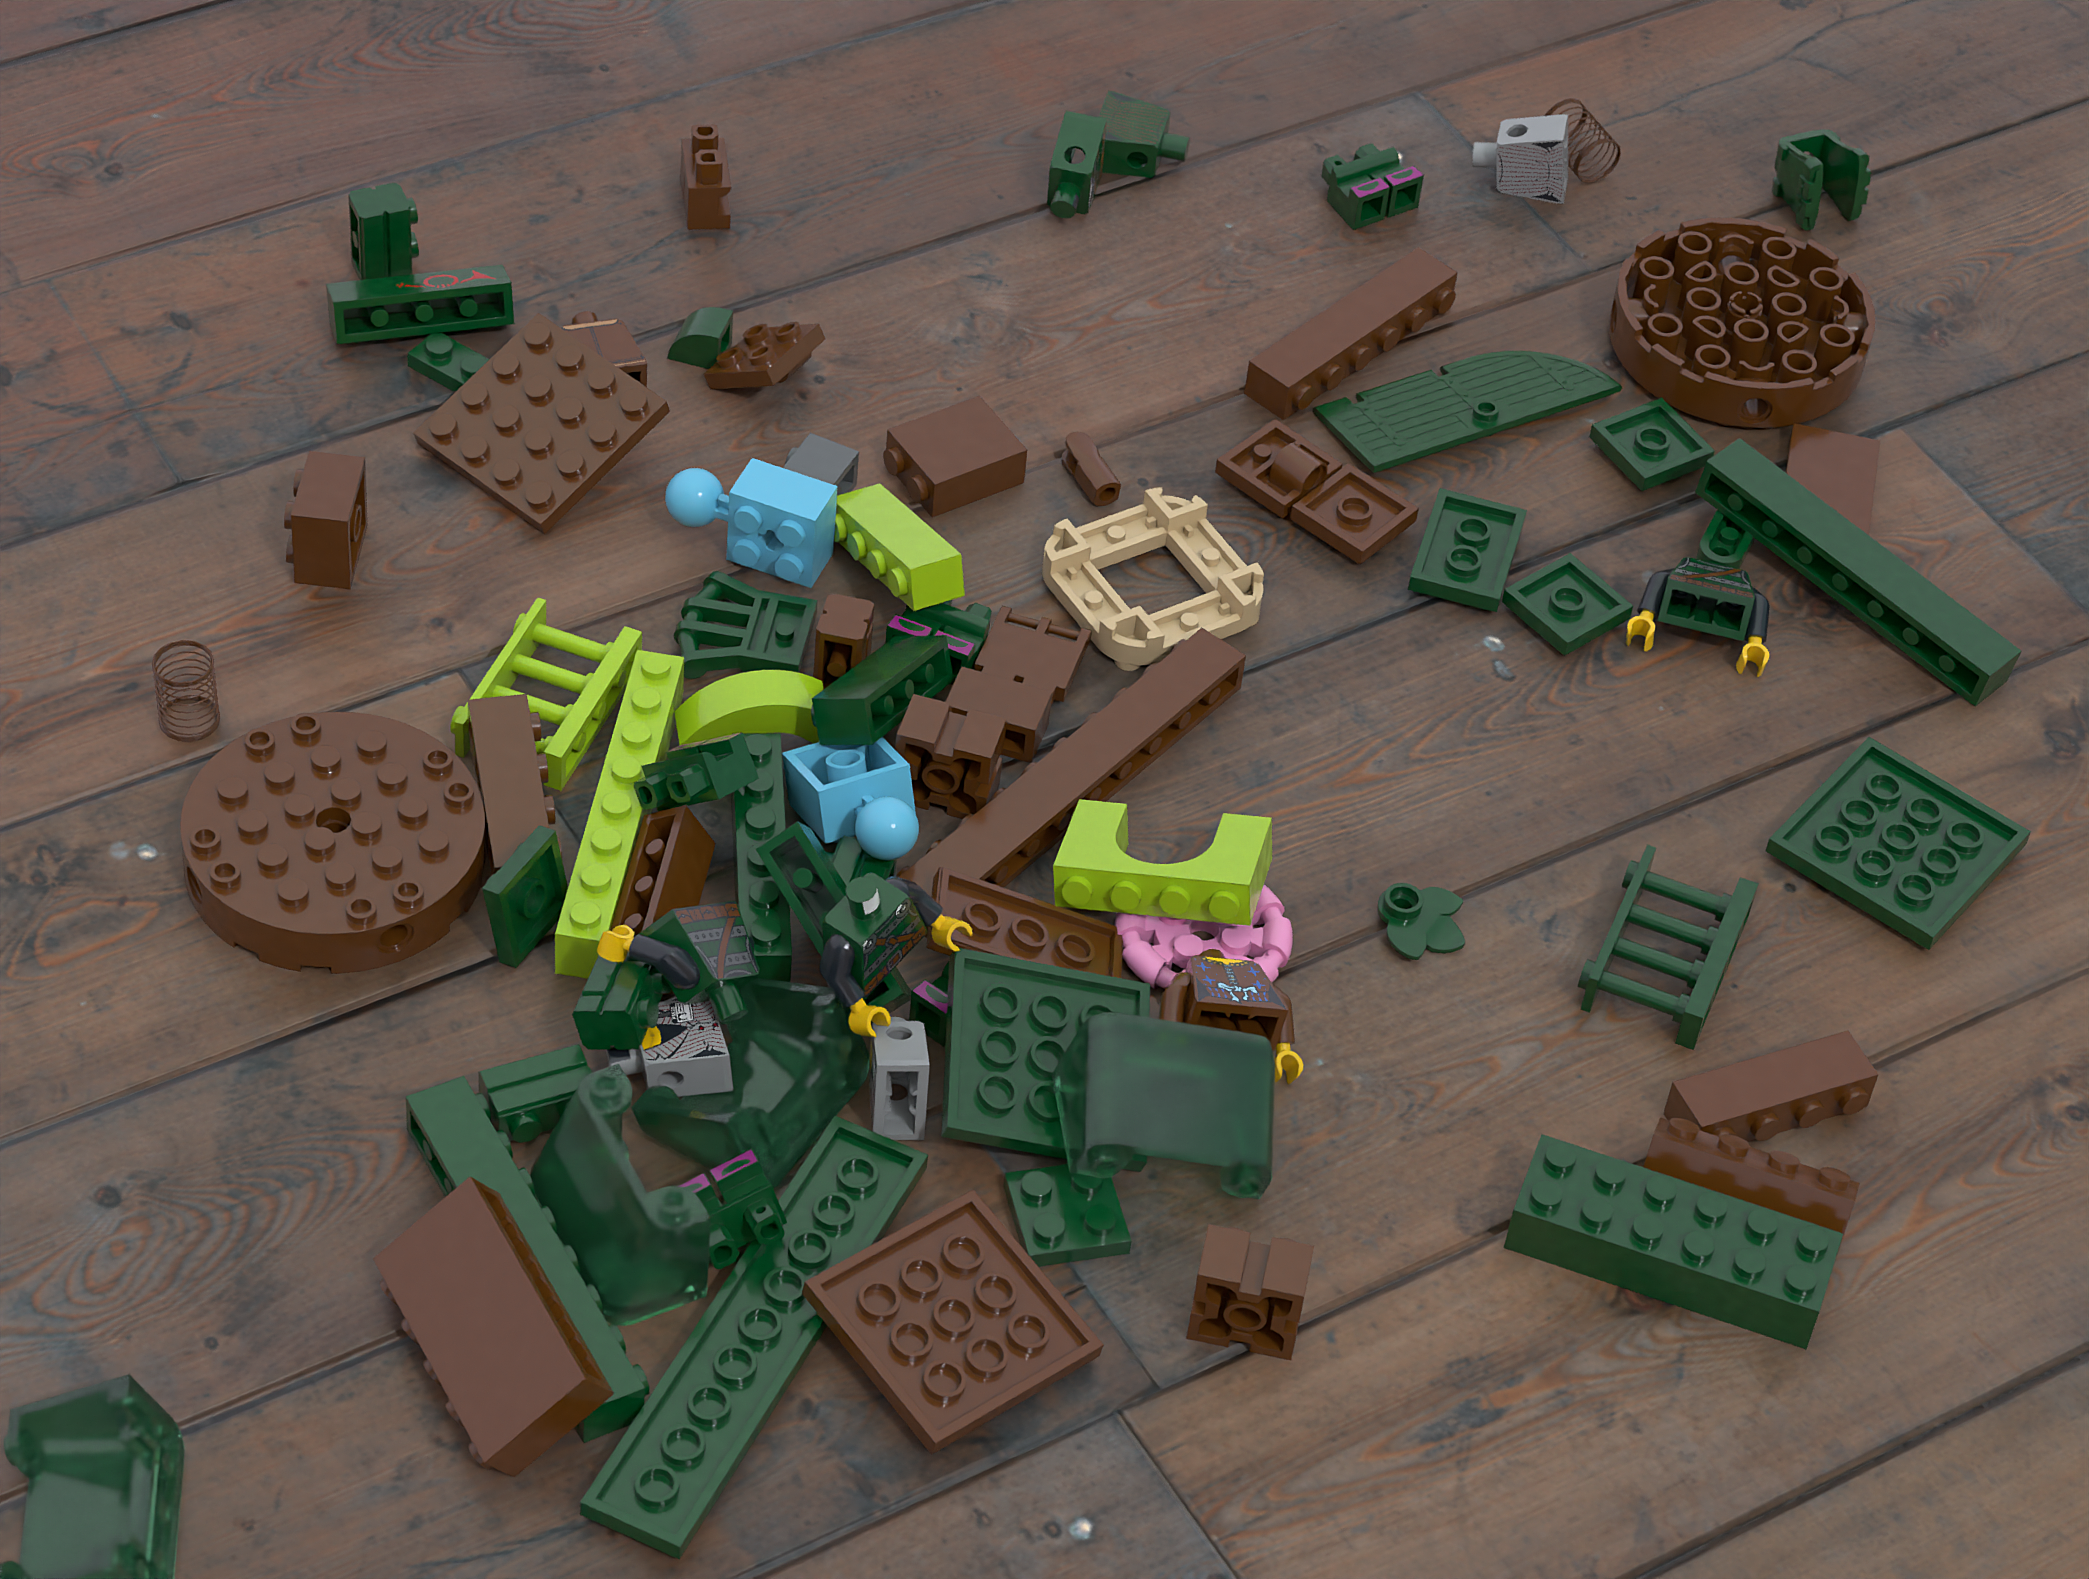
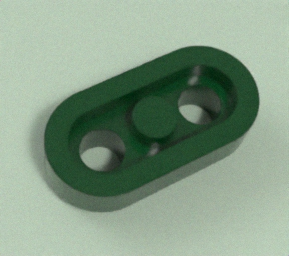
(1724, 542)

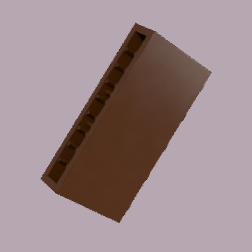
(491, 1328)

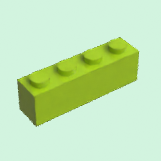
(898, 547)

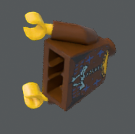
(1234, 998)

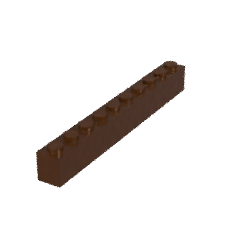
(1088, 765)

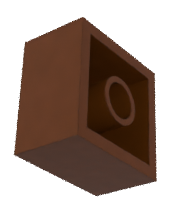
(327, 519)

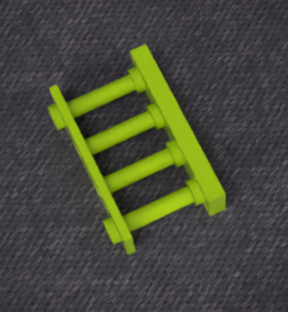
(577, 722)

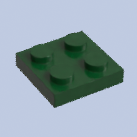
(1651, 444)
(1567, 604)
(526, 896)
(1066, 1215)

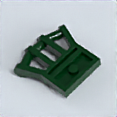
(774, 633)

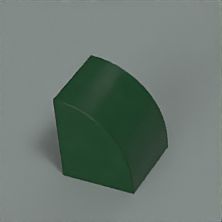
(703, 337)

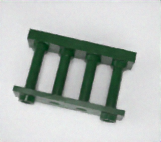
(1700, 976)

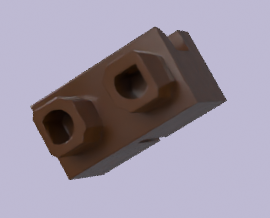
(705, 179)

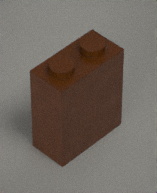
(955, 456)

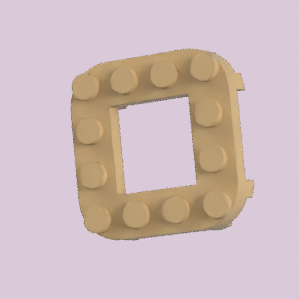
(1129, 634)

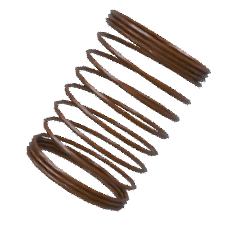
(1587, 148)
(157, 677)

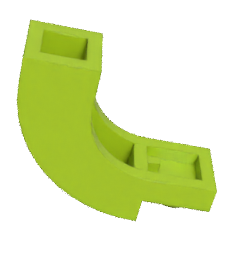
(750, 704)

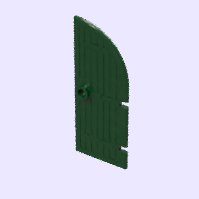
(1462, 405)

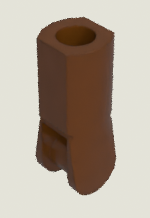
(1090, 469)

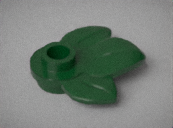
(1420, 919)

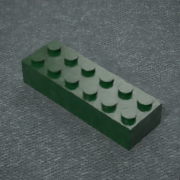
(1673, 1241)

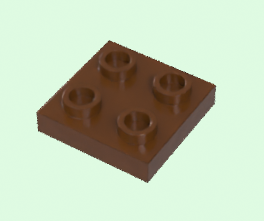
(765, 356)
(1276, 467)

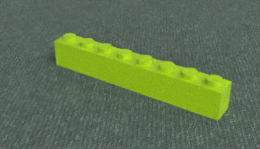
(639, 738)

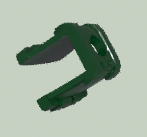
(1829, 166)

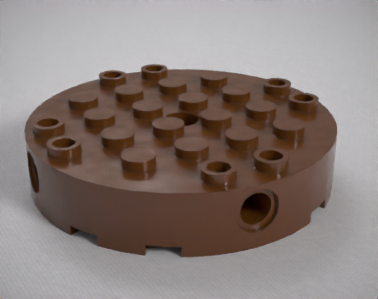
(1741, 323)
(333, 841)

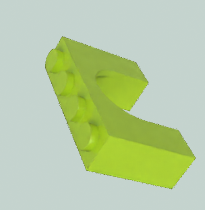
(1213, 887)

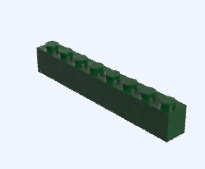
(1858, 572)
(459, 1142)

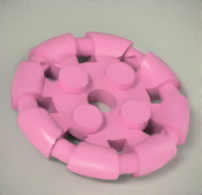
(1176, 943)

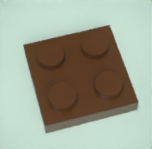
(1354, 513)

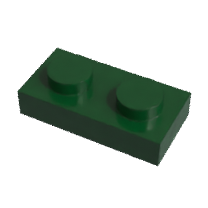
(445, 361)

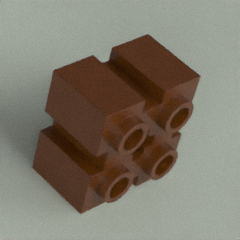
(951, 755)
(1250, 1291)

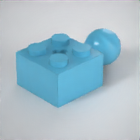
(773, 516)
(854, 793)

